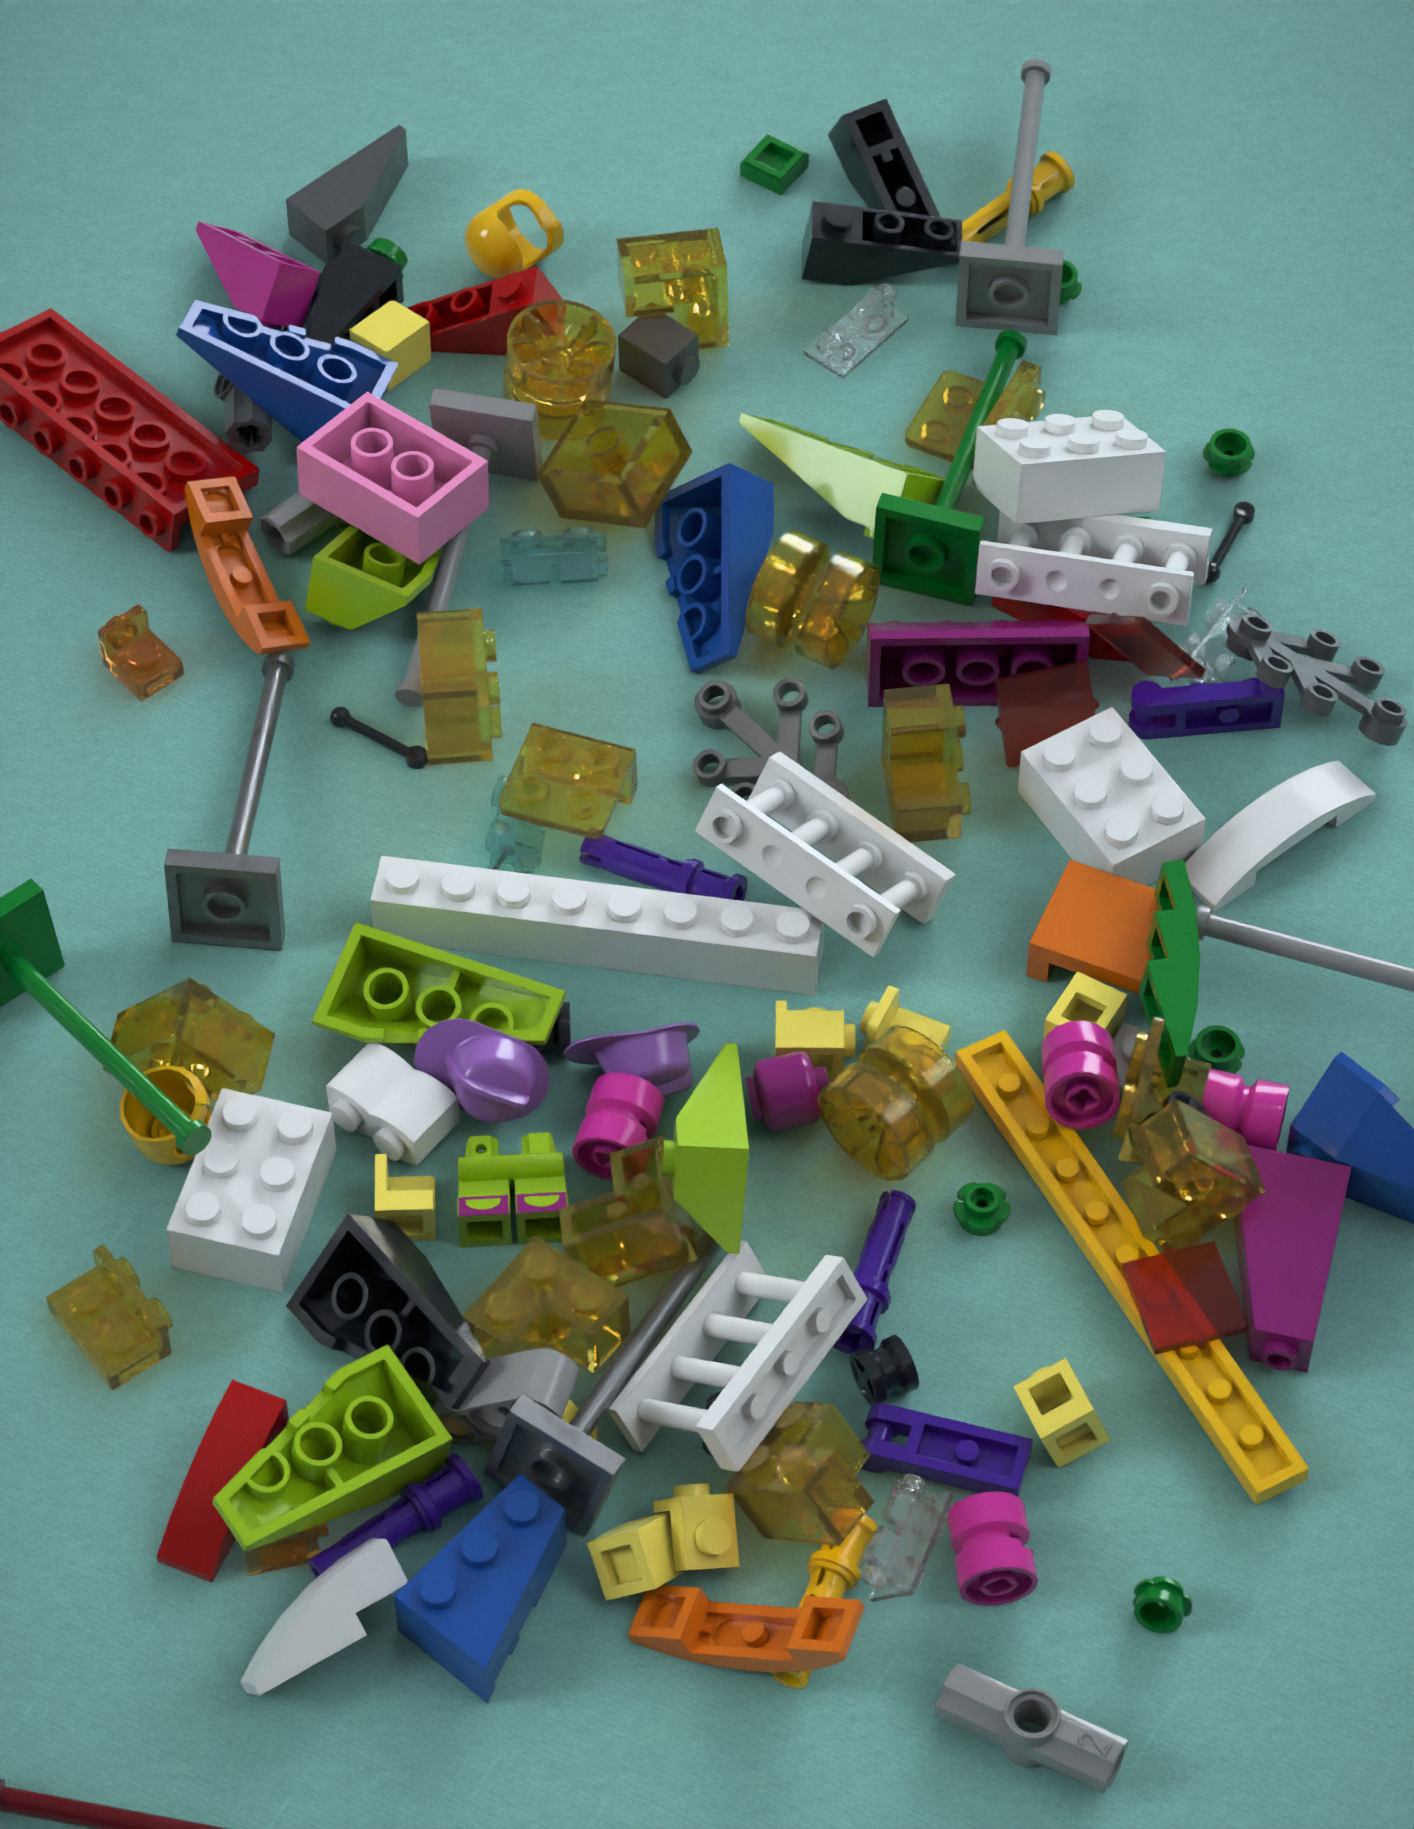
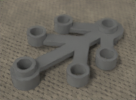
(1316, 676)
(731, 716)

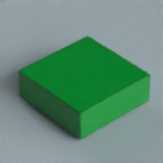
(774, 164)

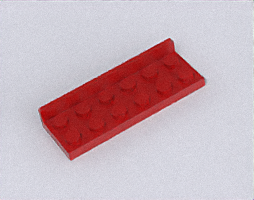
(109, 426)

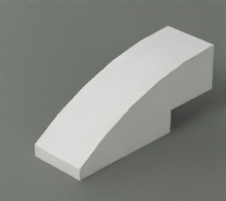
(324, 1615)

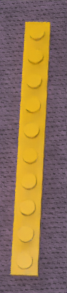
(1110, 1236)

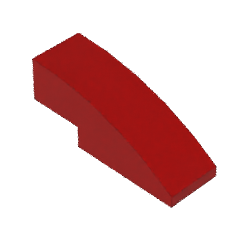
(240, 1427)

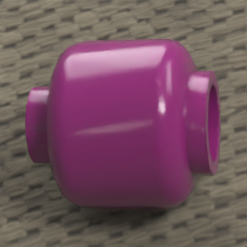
(786, 1090)

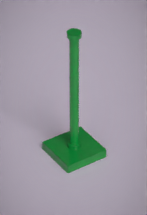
(935, 546)
(32, 954)

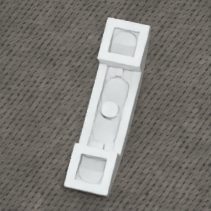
(1272, 825)

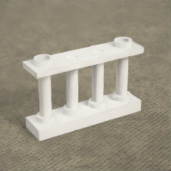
(1098, 565)
(840, 831)
(768, 1378)

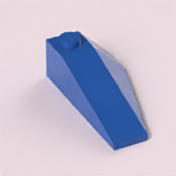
(284, 372)
(714, 544)
(1355, 1125)

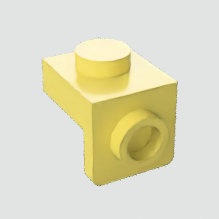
(701, 1528)

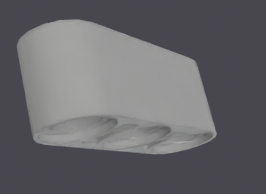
(537, 1374)

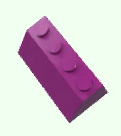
(966, 654)

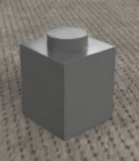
(659, 353)

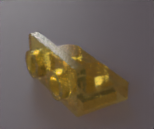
(113, 1319)

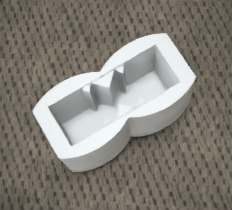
(392, 1104)

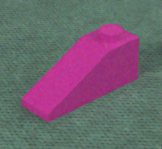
(259, 277)

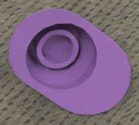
(653, 1055)
(486, 1069)

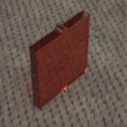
(1145, 646)
(1042, 705)
(1184, 1297)

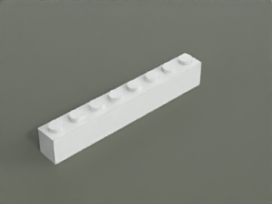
(599, 925)

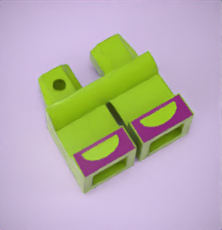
(494, 1180)

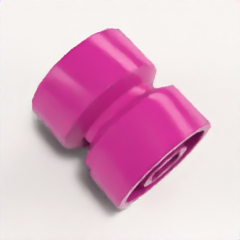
(1080, 1075)
(1249, 1110)
(618, 1115)
(989, 1544)

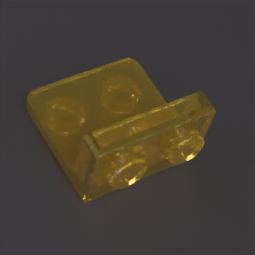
(951, 401)
(569, 781)
(1147, 1089)

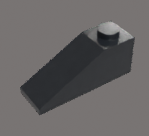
(880, 161)
(353, 289)

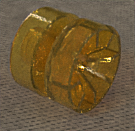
(557, 359)
(812, 599)
(896, 1103)

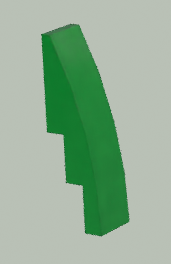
(1172, 975)

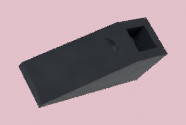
(873, 244)

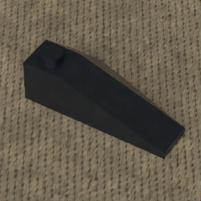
(381, 1291)

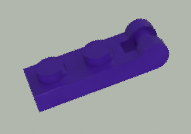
(1204, 708)
(945, 1450)

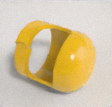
(498, 244)
(147, 1131)

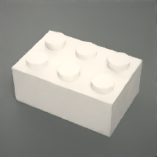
(1068, 467)
(1109, 799)
(252, 1190)

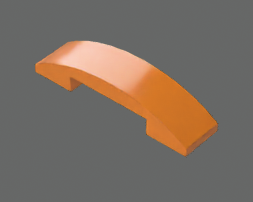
(235, 570)
(746, 1635)

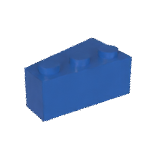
(483, 1584)

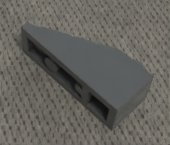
(349, 197)

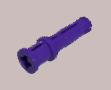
(659, 871)
(875, 1268)
(417, 1510)

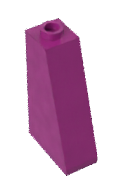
(1287, 1254)

